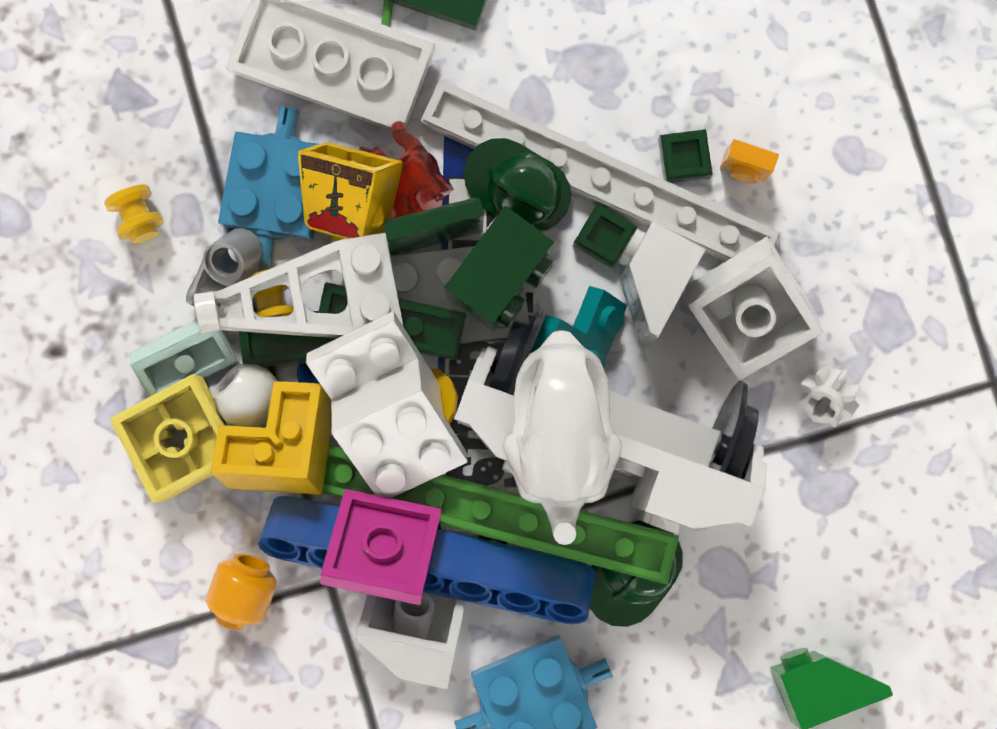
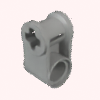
(220, 270)

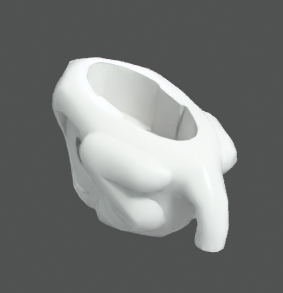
(562, 432)

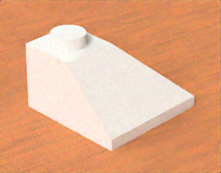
(413, 638)

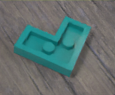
(594, 326)

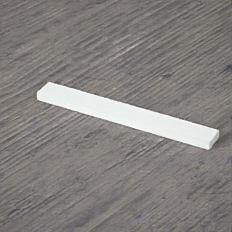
(598, 175)

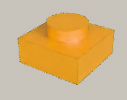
(748, 162)

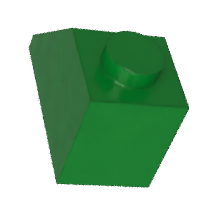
(823, 688)

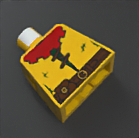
(347, 190)

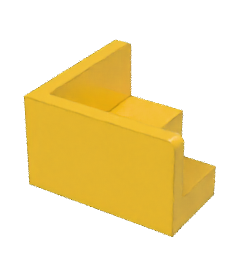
(287, 453)

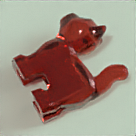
(418, 173)

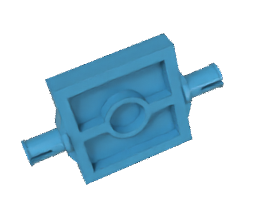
(265, 185)
(535, 690)

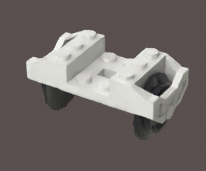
(683, 467)

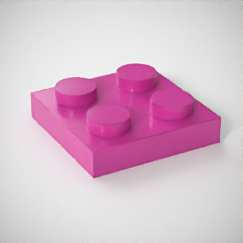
(381, 547)

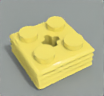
(148, 428)

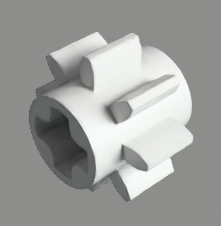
(829, 395)

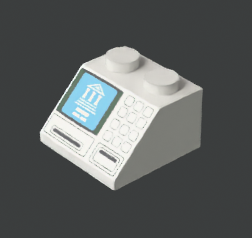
(656, 276)

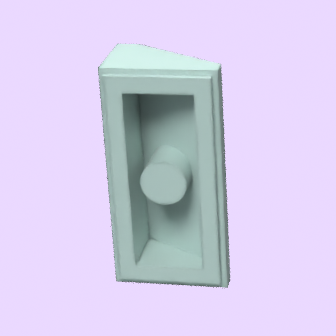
(181, 355)

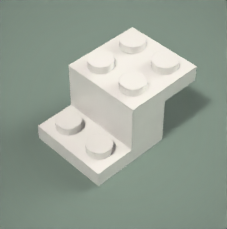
(386, 407)

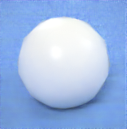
(245, 395)

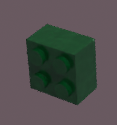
(500, 269)

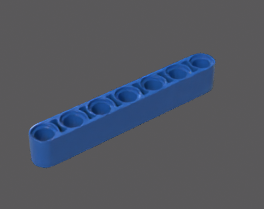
(458, 568)

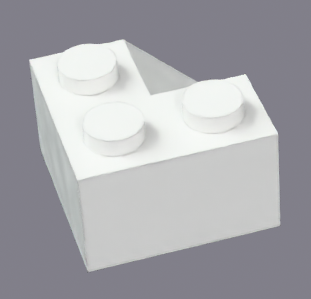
(753, 309)

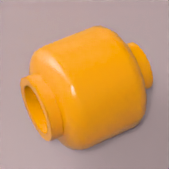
(241, 591)

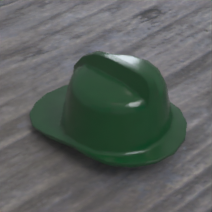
(515, 176)
(628, 599)

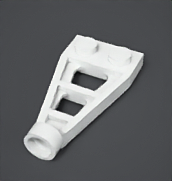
(367, 282)

